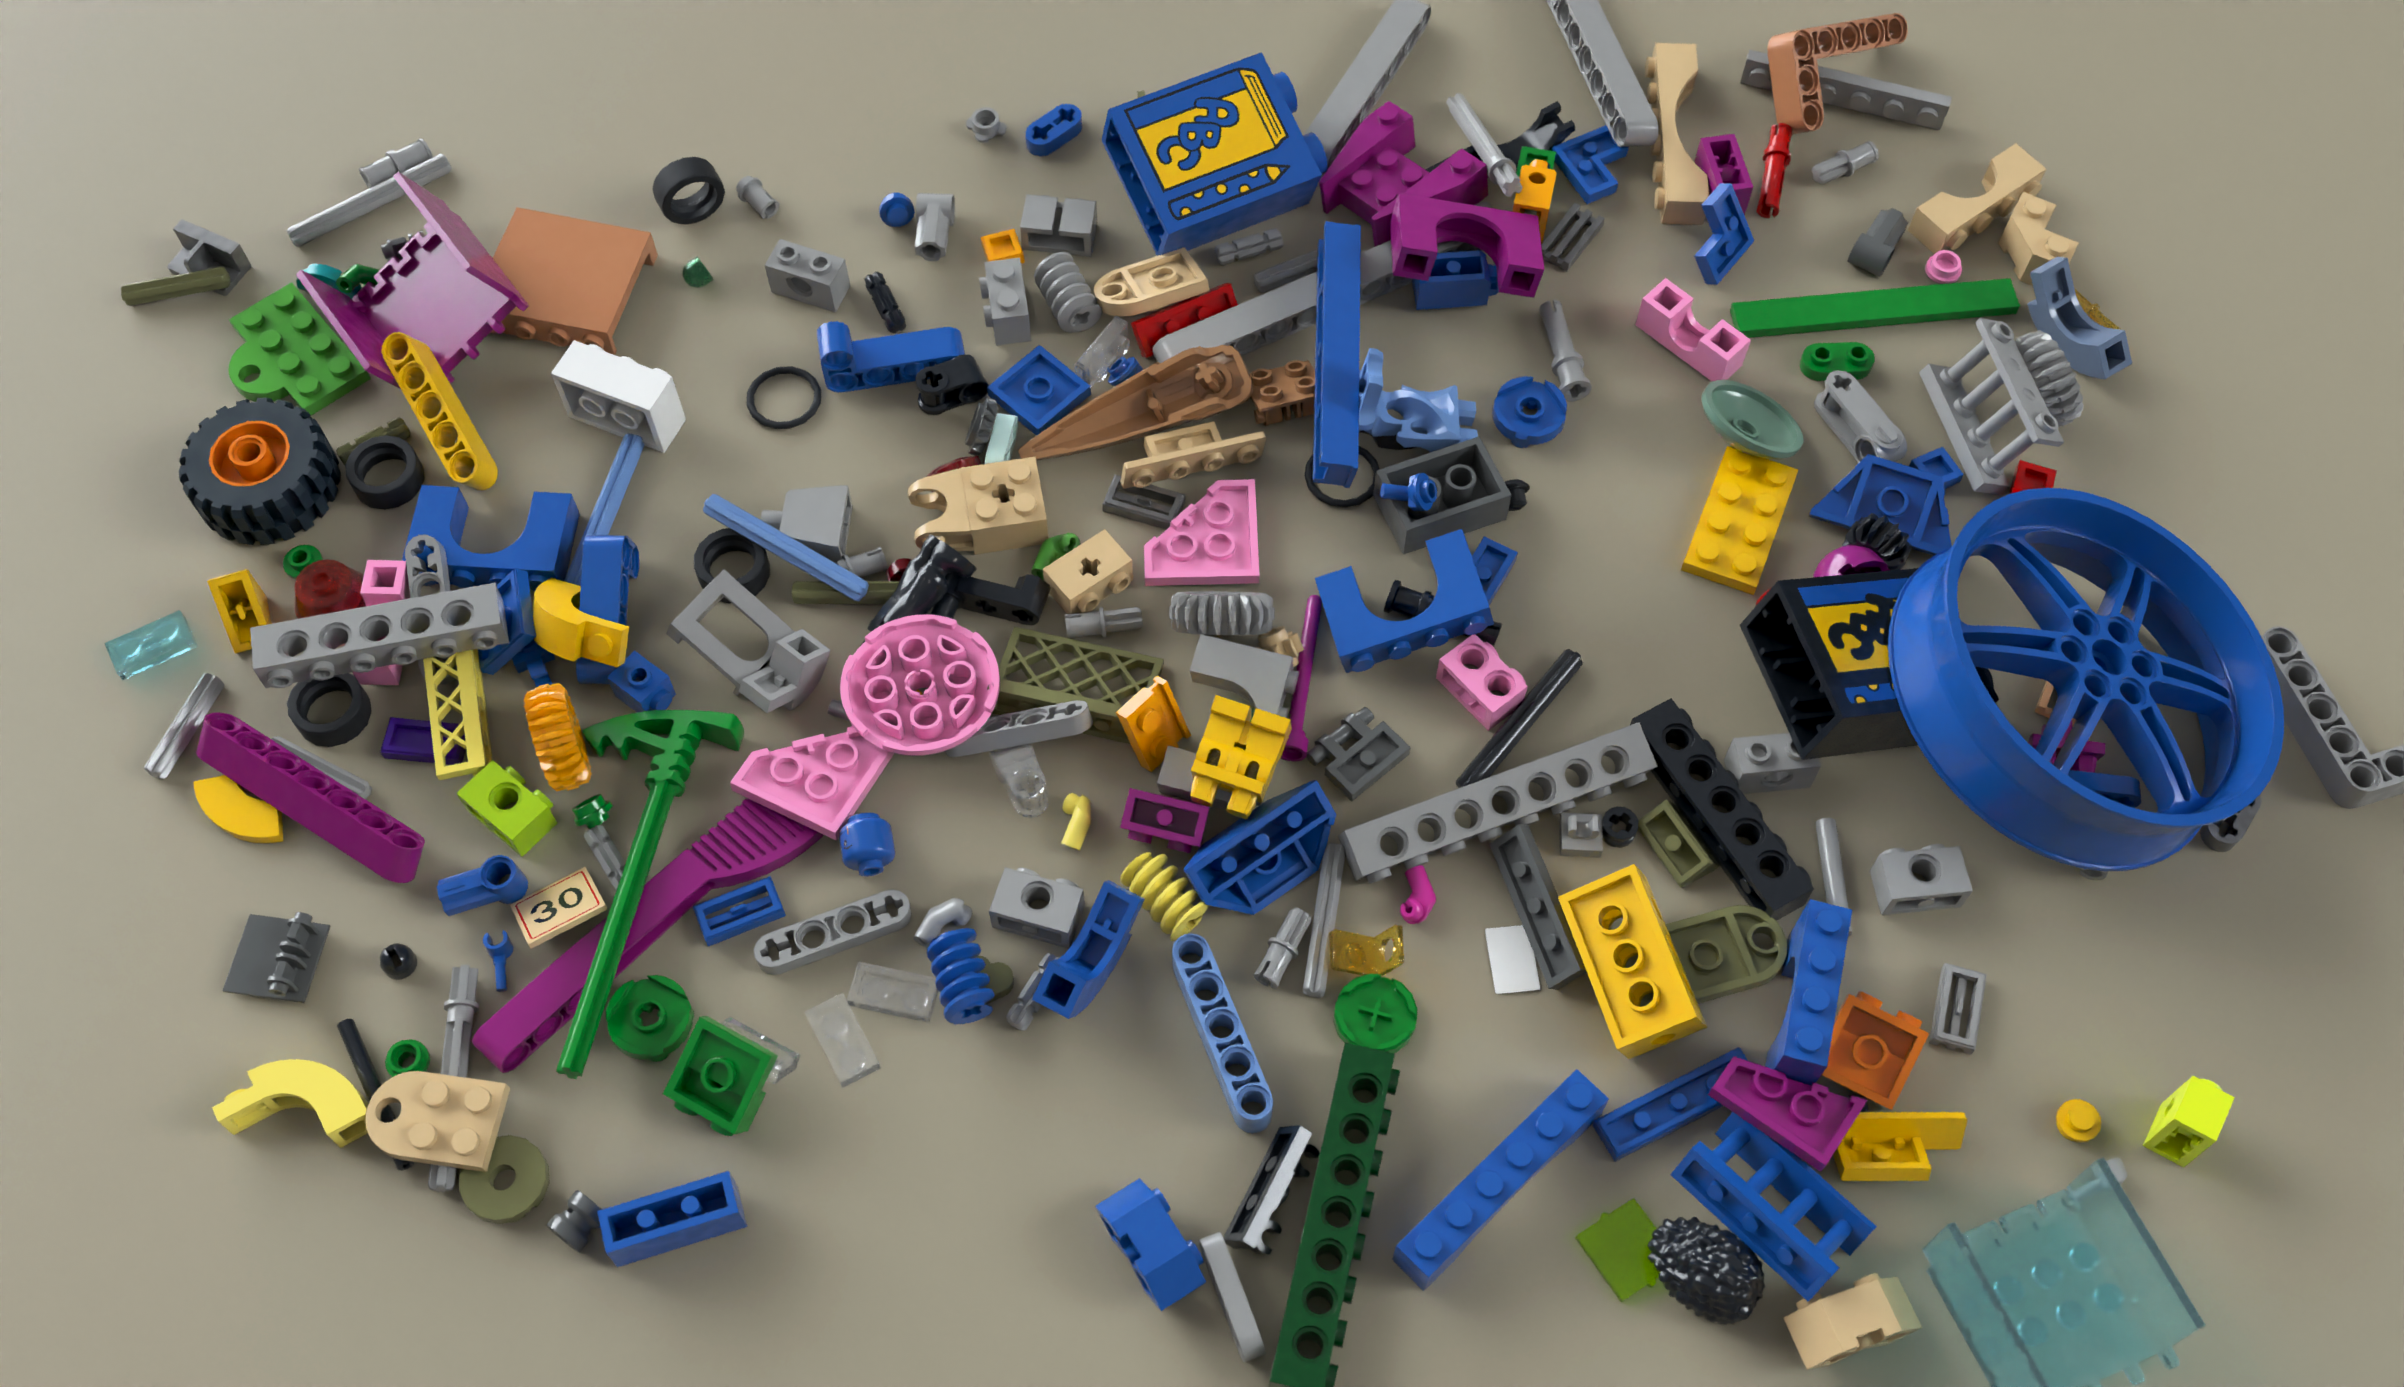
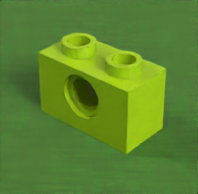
(518, 826)

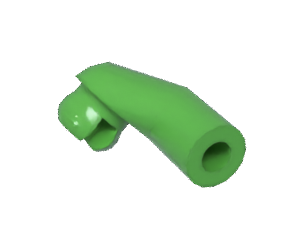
(1052, 550)

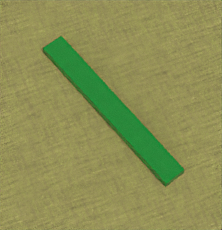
(1875, 308)

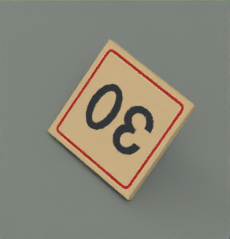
(558, 907)

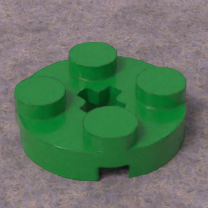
(657, 1039)

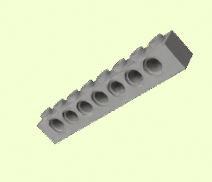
(1624, 746)

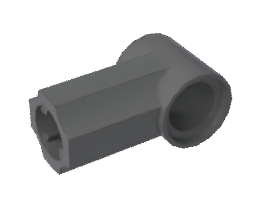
(1877, 246)

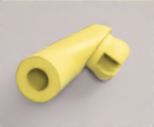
(1080, 821)

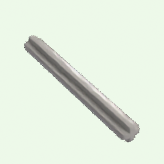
(366, 201)

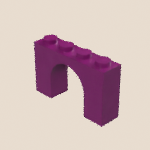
(1504, 235)

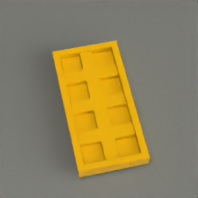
(1739, 520)

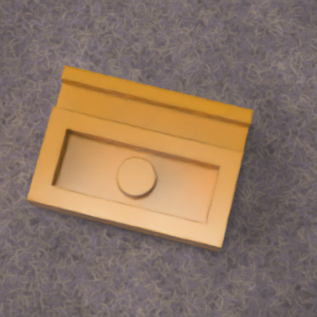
(1153, 723)

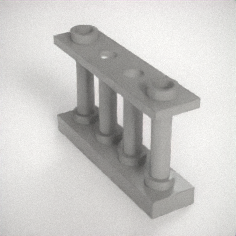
(1958, 409)

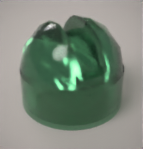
(696, 273)

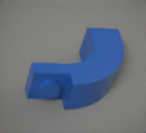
(1082, 971)

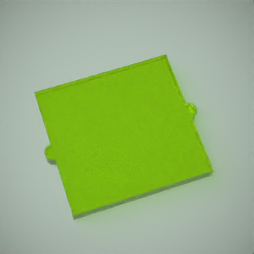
(1620, 1249)

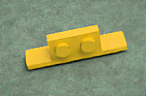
(1894, 1144)

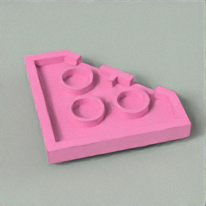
(1209, 540)
(815, 779)

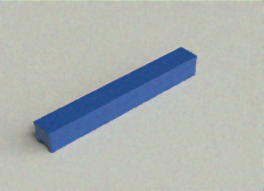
(1337, 355)

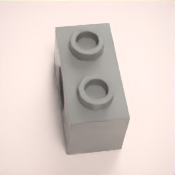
(807, 275)
(1769, 764)
(1902, 892)
(1051, 924)

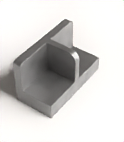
(206, 251)

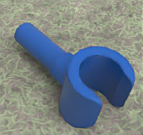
(499, 954)

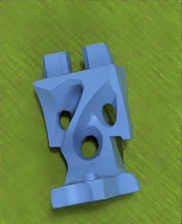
(1428, 419)

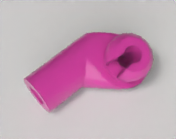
(1422, 897)

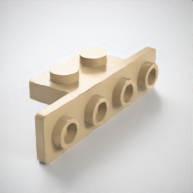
(1189, 451)

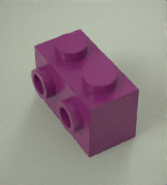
(1164, 818)

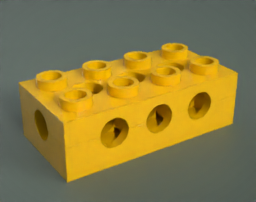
(1658, 969)

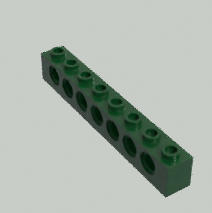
(1358, 1070)

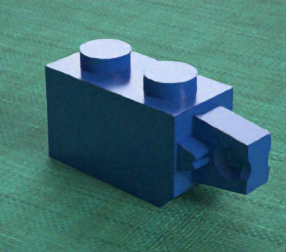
(1457, 281)

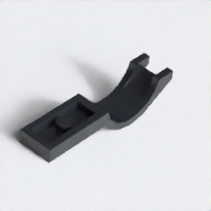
(1543, 134)

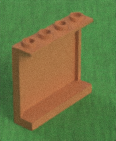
(571, 276)

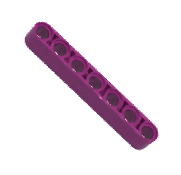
(310, 797)

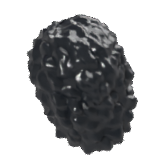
(1707, 1269)

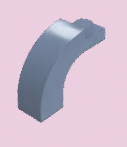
(2056, 311)

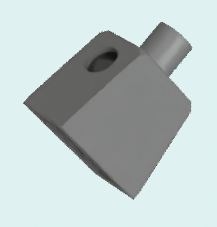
(816, 518)

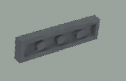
(1538, 906)

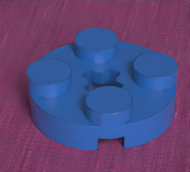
(1529, 429)

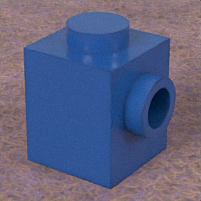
(641, 684)

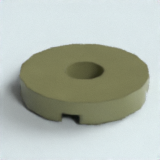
(518, 1199)

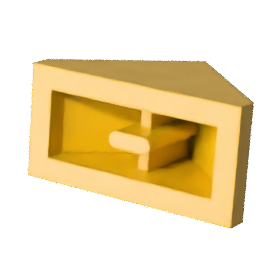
(240, 606)

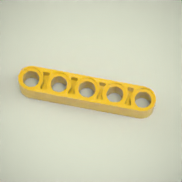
(415, 364)

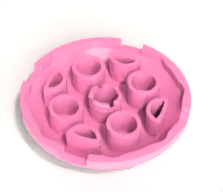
(912, 655)

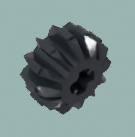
(1881, 538)

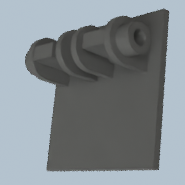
(277, 957)

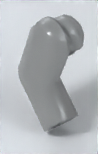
(940, 915)

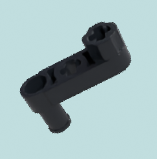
(1018, 604)

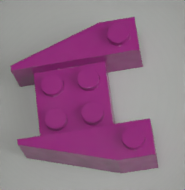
(1374, 171)

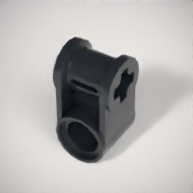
(953, 381)

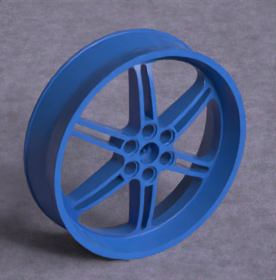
(2099, 672)

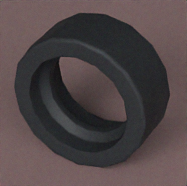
(680, 174)
(378, 450)
(728, 541)
(343, 728)

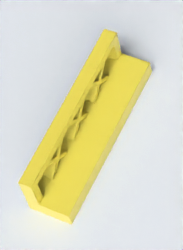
(472, 709)

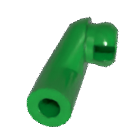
(354, 276)

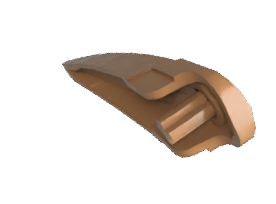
(1154, 400)

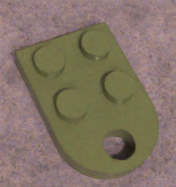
(1721, 953)

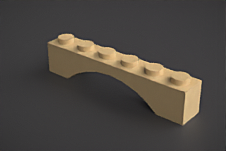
(1679, 179)

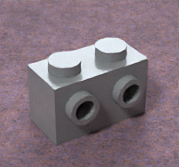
(1007, 301)

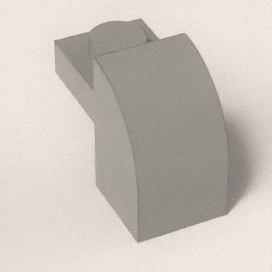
(791, 674)

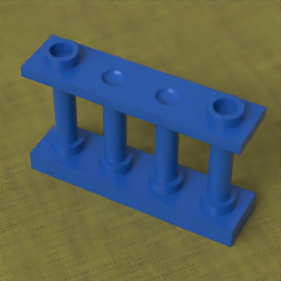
(1756, 1221)

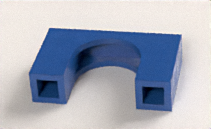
(541, 549)
(1456, 610)
(1816, 964)

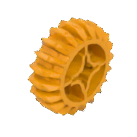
(557, 737)

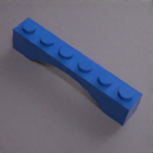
(1498, 1178)

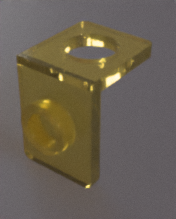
(1365, 954)

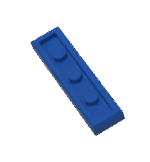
(1662, 1109)

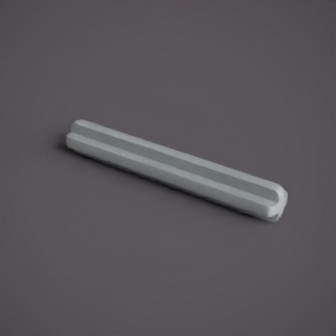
(1324, 920)

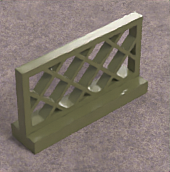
(1032, 694)

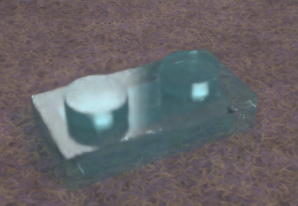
(151, 645)

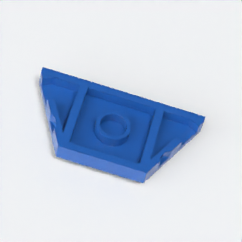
(1892, 490)

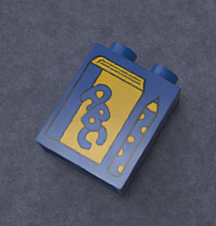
(1213, 154)

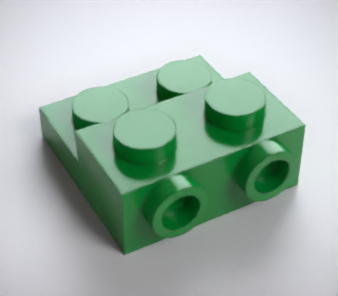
(720, 1077)

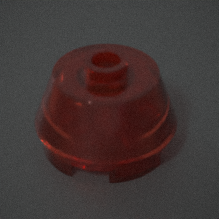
(327, 588)

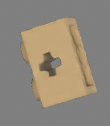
(1089, 574)

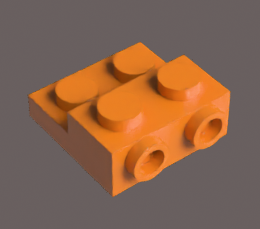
(1873, 1049)

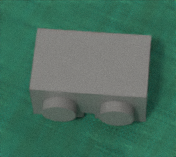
(1058, 225)

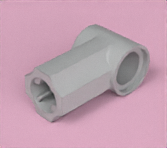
(933, 218)

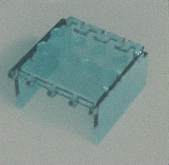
(2063, 1291)

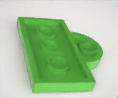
(292, 353)

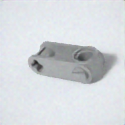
(1858, 419)

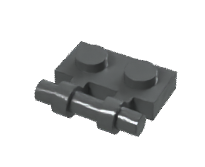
(1363, 762)

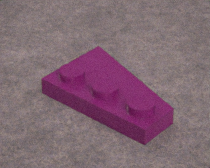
(1790, 1112)

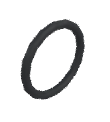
(784, 424)
(1338, 502)

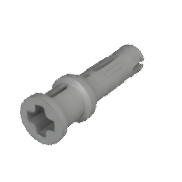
(1567, 362)

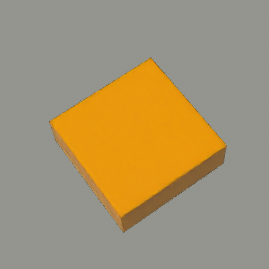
(1002, 246)

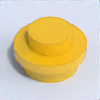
(2078, 1120)

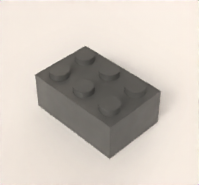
(1468, 494)

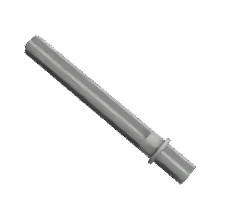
(1500, 169)
(456, 1050)

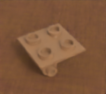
(1281, 388)

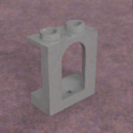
(687, 627)

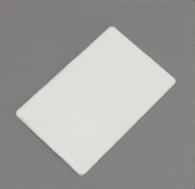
(1511, 960)

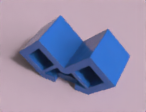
(1152, 1243)

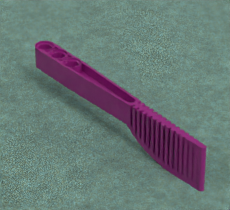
(734, 852)

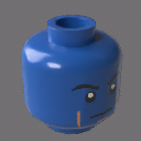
(867, 844)

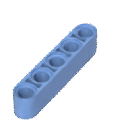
(1222, 1051)

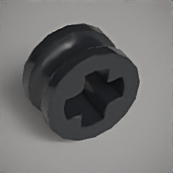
(1623, 837)

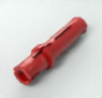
(1776, 159)

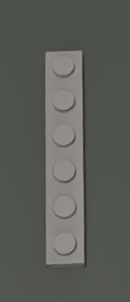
(1862, 94)

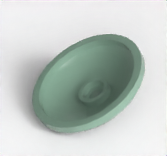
(1751, 420)

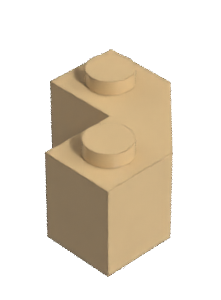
(2028, 239)
(1851, 1320)

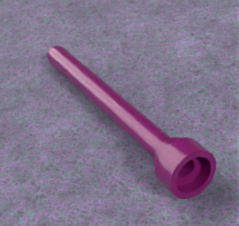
(1297, 743)

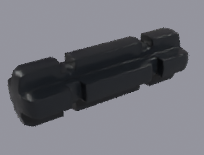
(885, 302)

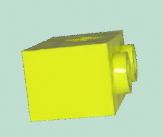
(2189, 1121)

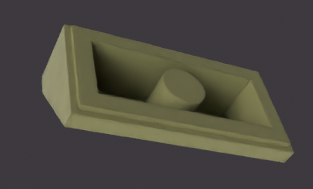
(1676, 844)

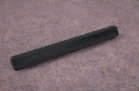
(1521, 719)

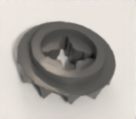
(981, 426)

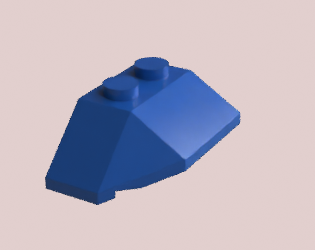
(1266, 853)

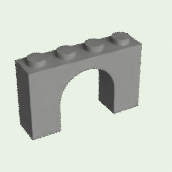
(1246, 670)

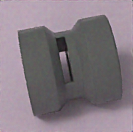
(575, 1223)

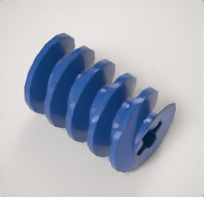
(959, 976)

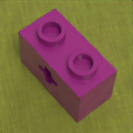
(1724, 163)

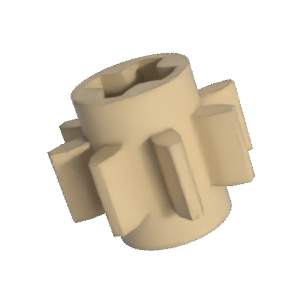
(1281, 642)

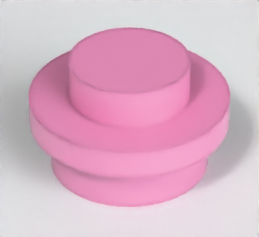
(1944, 267)

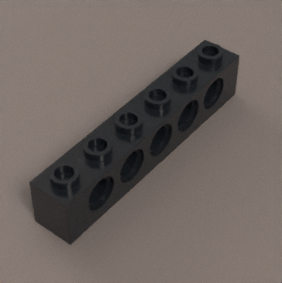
(1717, 829)

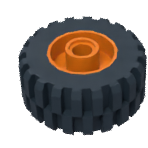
(259, 471)

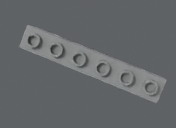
(361, 627)

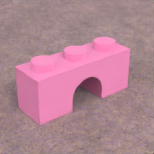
(1669, 320)
(383, 583)

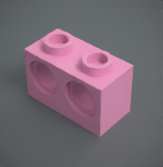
(1473, 686)

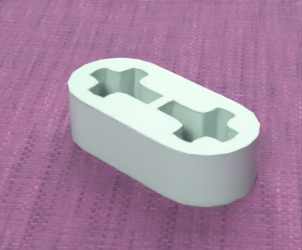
(1002, 438)

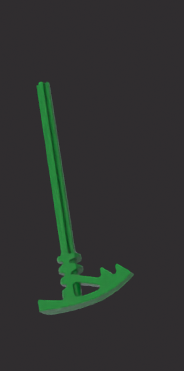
(669, 771)

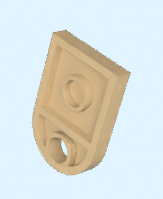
(1150, 284)
(441, 1119)

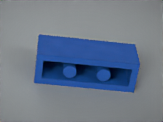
(671, 1219)

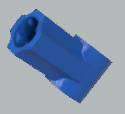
(480, 886)

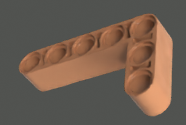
(1795, 67)

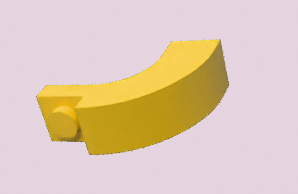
(572, 633)

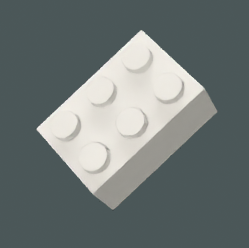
(619, 395)

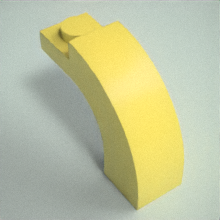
(301, 1085)

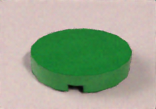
(1375, 1013)

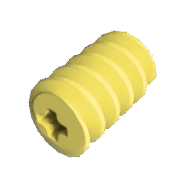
(1163, 894)

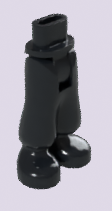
(923, 582)

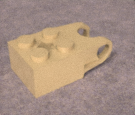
(984, 506)

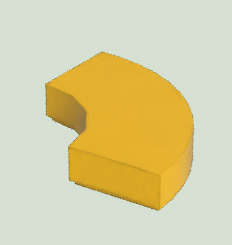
(238, 813)

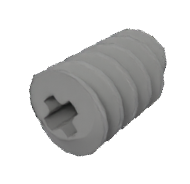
(1067, 293)

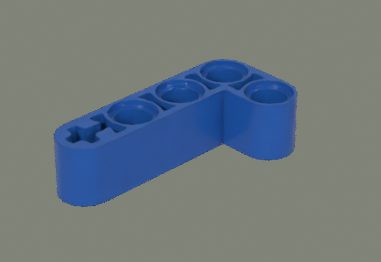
(884, 359)
(605, 577)

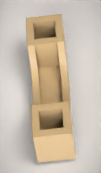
(1948, 220)

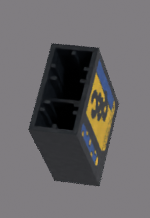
(1829, 661)

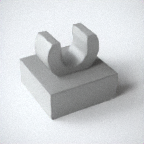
(1580, 835)

